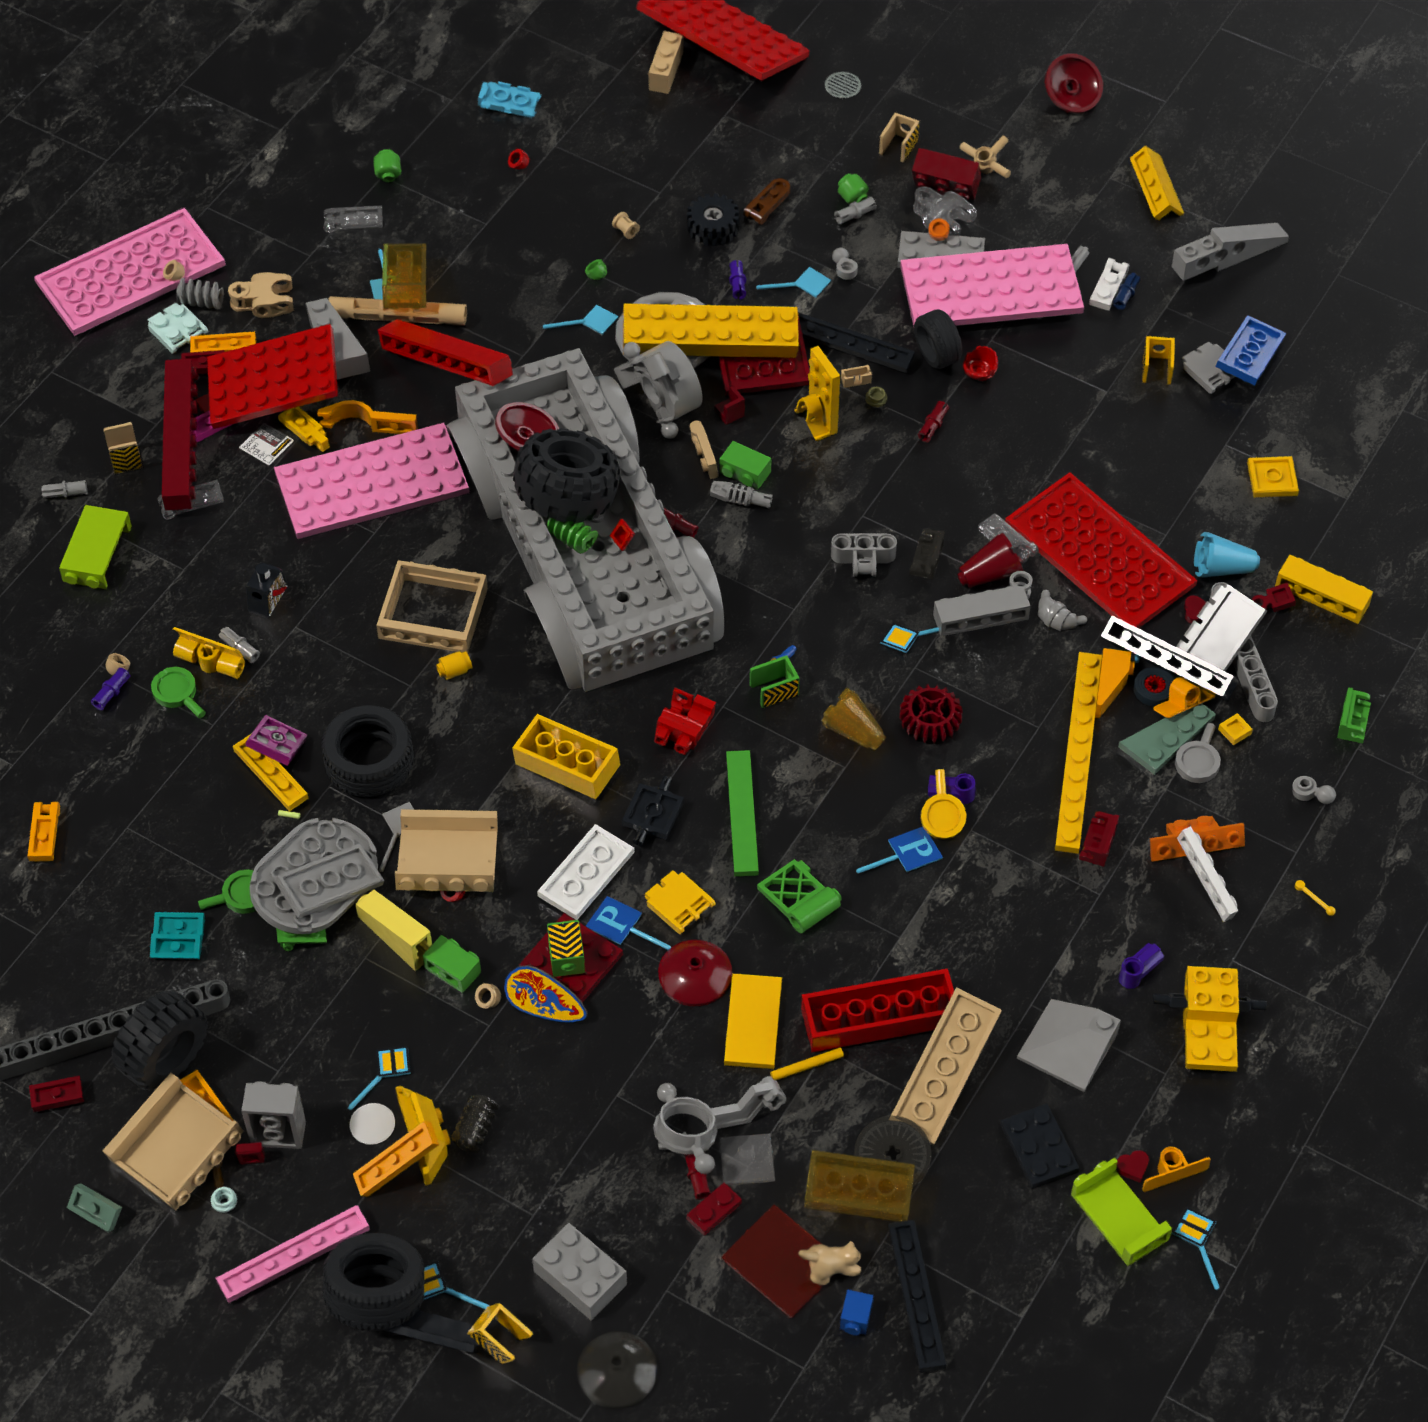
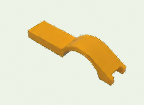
(379, 421)

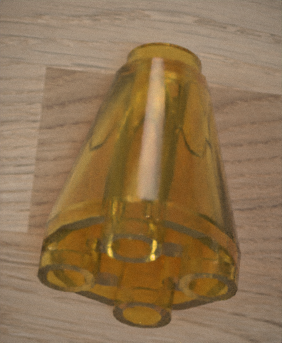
(853, 721)

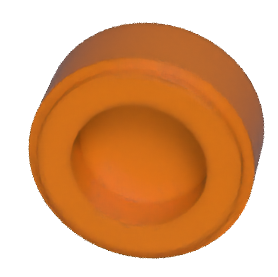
(939, 229)

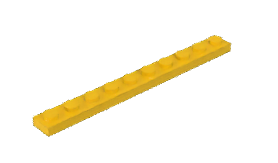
(1078, 753)

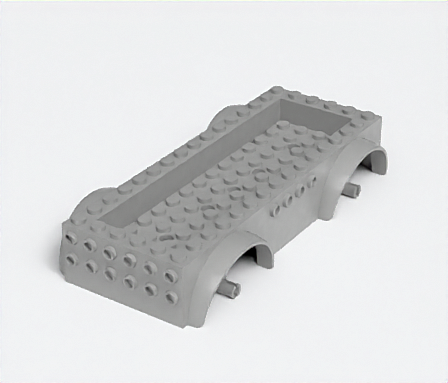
(580, 597)

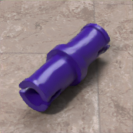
(737, 279)
(110, 688)

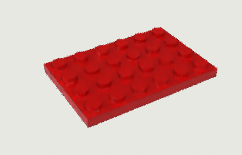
(272, 376)

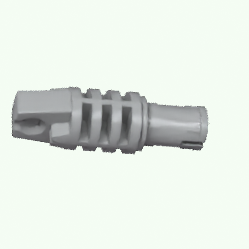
(739, 494)

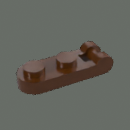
(767, 200)

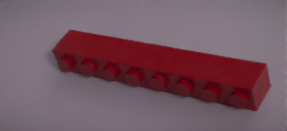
(178, 434)

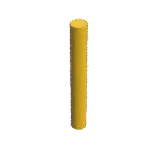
(807, 1064)

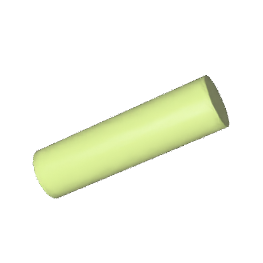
(289, 814)

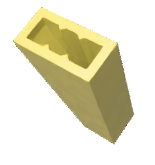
(395, 928)

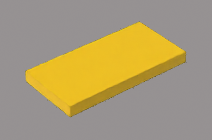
(753, 1021)

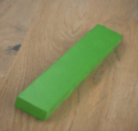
(742, 813)

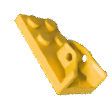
(822, 397)

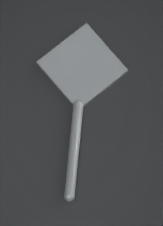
(394, 822)

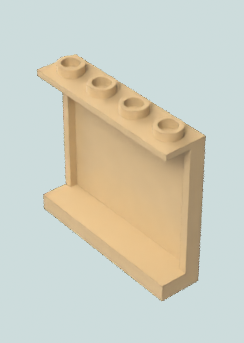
(173, 1142)

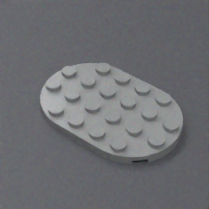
(302, 846)

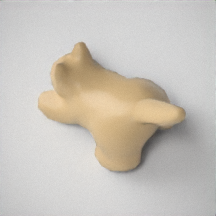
(831, 1260)

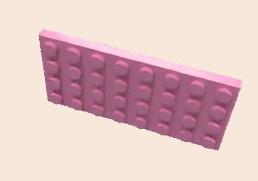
(127, 271)
(994, 285)
(371, 480)

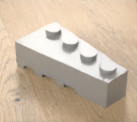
(349, 354)

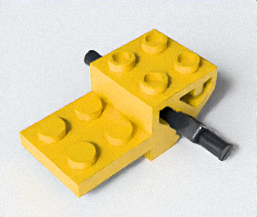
(1210, 1016)

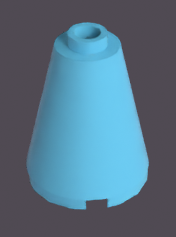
(1223, 557)

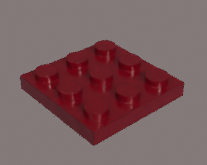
(599, 958)

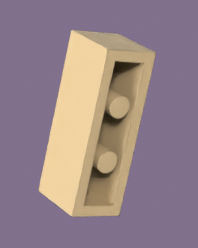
(666, 62)

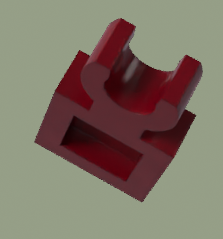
(1277, 597)

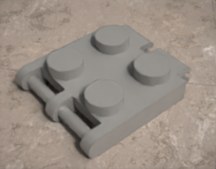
(1202, 368)

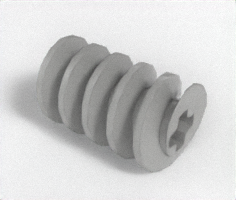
(199, 294)

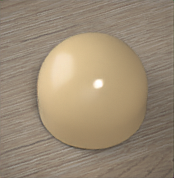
(173, 271)
(112, 664)
(495, 995)

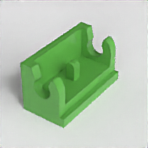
(1354, 716)

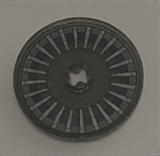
(901, 1135)

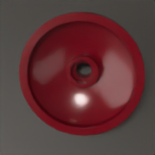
(1080, 76)
(521, 420)
(699, 983)

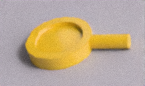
(943, 813)

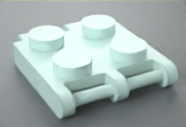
(175, 325)

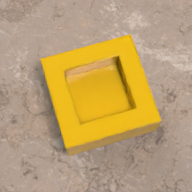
(1235, 729)

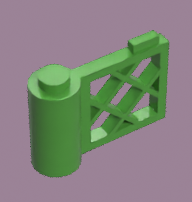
(811, 907)

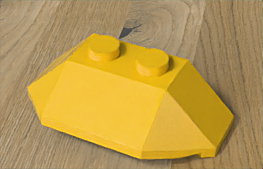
(415, 1111)

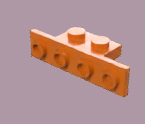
(1211, 834)

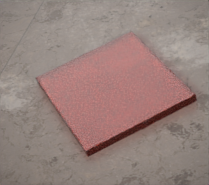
(771, 1261)

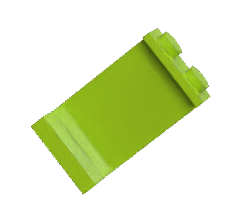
(93, 546)
(1119, 1212)

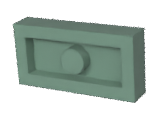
(94, 1207)

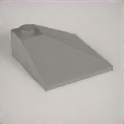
(1070, 1042)

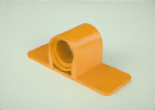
(1182, 697)
(1172, 1173)

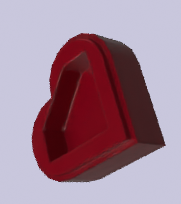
(1193, 606)
(1133, 1165)

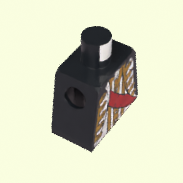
(265, 589)

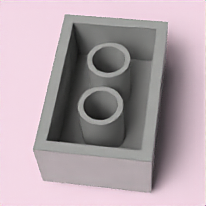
(274, 1115)
(580, 1271)

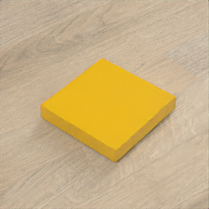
(1272, 476)

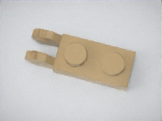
(703, 448)

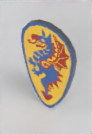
(542, 995)

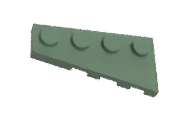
(1161, 741)

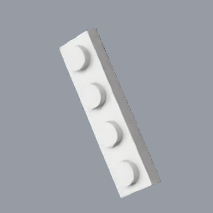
(1203, 866)

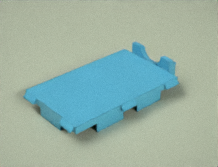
(508, 99)

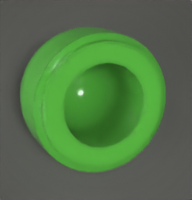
(596, 270)

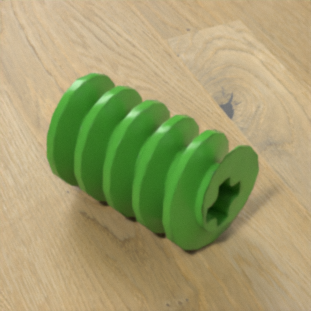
(573, 534)

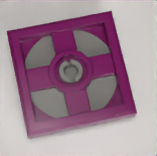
(276, 740)

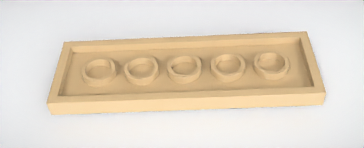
(947, 1062)

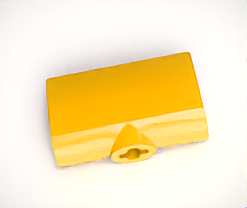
(211, 654)

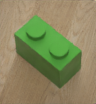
(745, 465)
(452, 963)

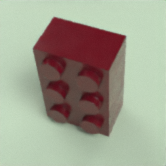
(946, 173)

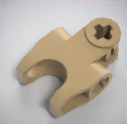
(261, 295)

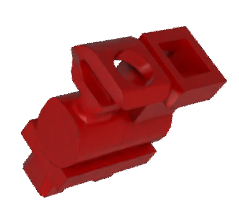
(684, 729)

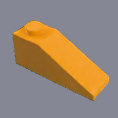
(1113, 677)

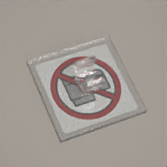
(747, 1159)

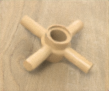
(987, 157)

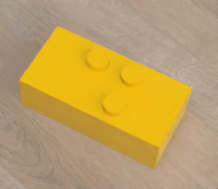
(566, 756)

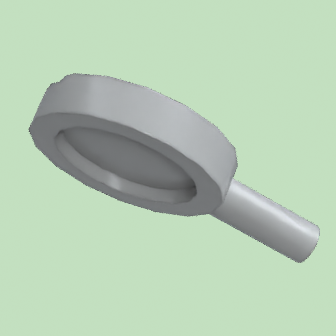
(1198, 759)

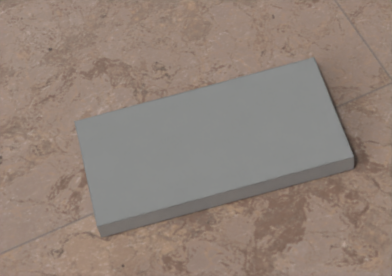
(329, 880)

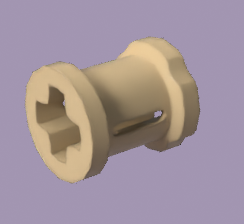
(626, 225)

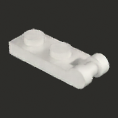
(1109, 284)

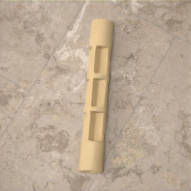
(373, 310)

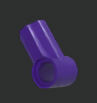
(954, 787)
(1140, 965)

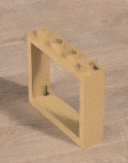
(426, 635)

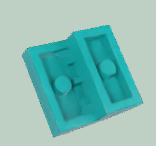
(177, 935)

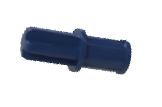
(1126, 291)

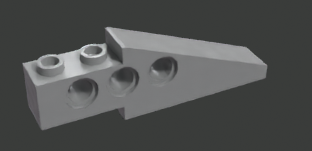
(1226, 248)

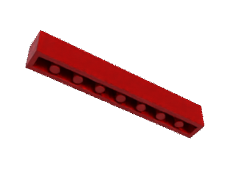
(445, 352)

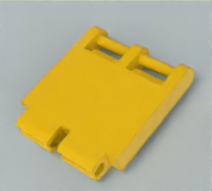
(678, 900)

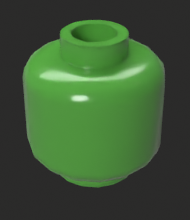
(387, 165)
(852, 188)

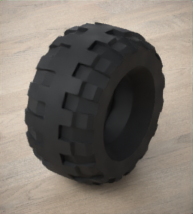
(566, 475)

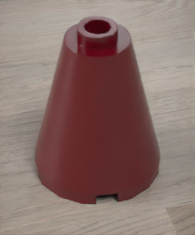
(990, 563)

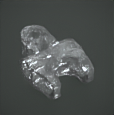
(945, 207)

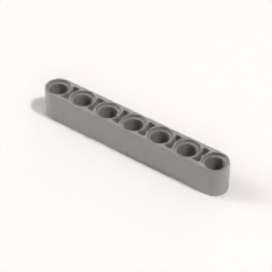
(1253, 677)

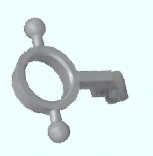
(764, 1094)

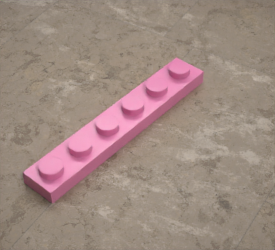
(292, 1254)

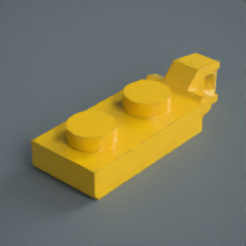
(305, 427)

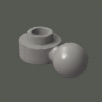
(846, 267)
(1325, 794)

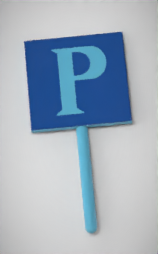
(912, 849)
(616, 920)

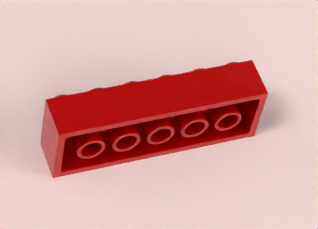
(876, 1010)

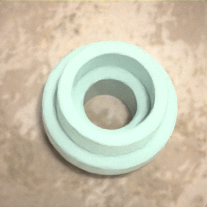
(221, 1193)

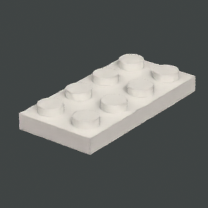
(585, 872)

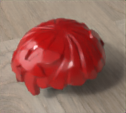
(981, 363)

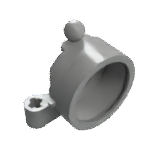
(666, 380)

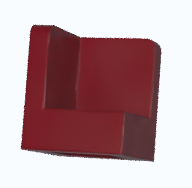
(731, 408)

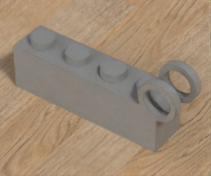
(984, 608)

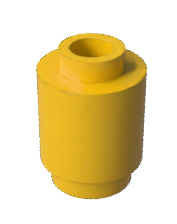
(454, 665)

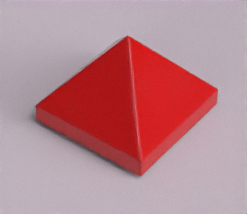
(622, 534)

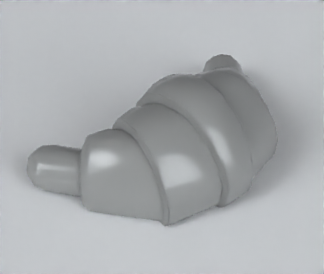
(1056, 615)

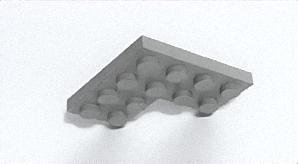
(921, 245)

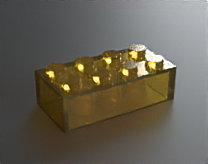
(404, 276)
(859, 1186)

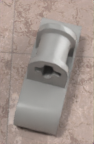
(864, 551)

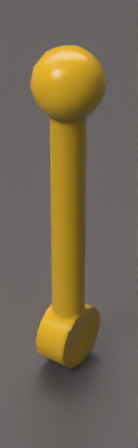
(1300, 886)

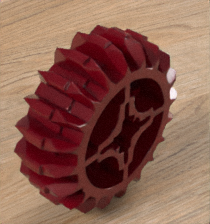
(930, 721)

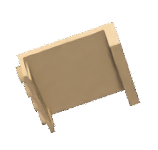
(447, 850)

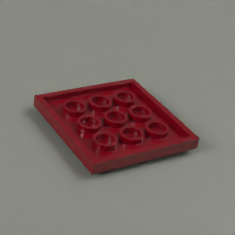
(765, 373)

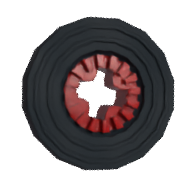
(1145, 681)

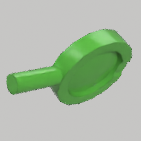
(176, 688)
(235, 894)

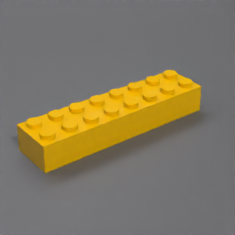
(714, 329)

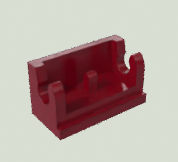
(1099, 838)

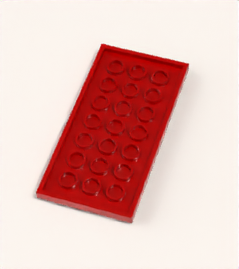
(728, 34)
(1101, 552)

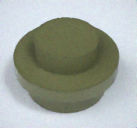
(876, 397)

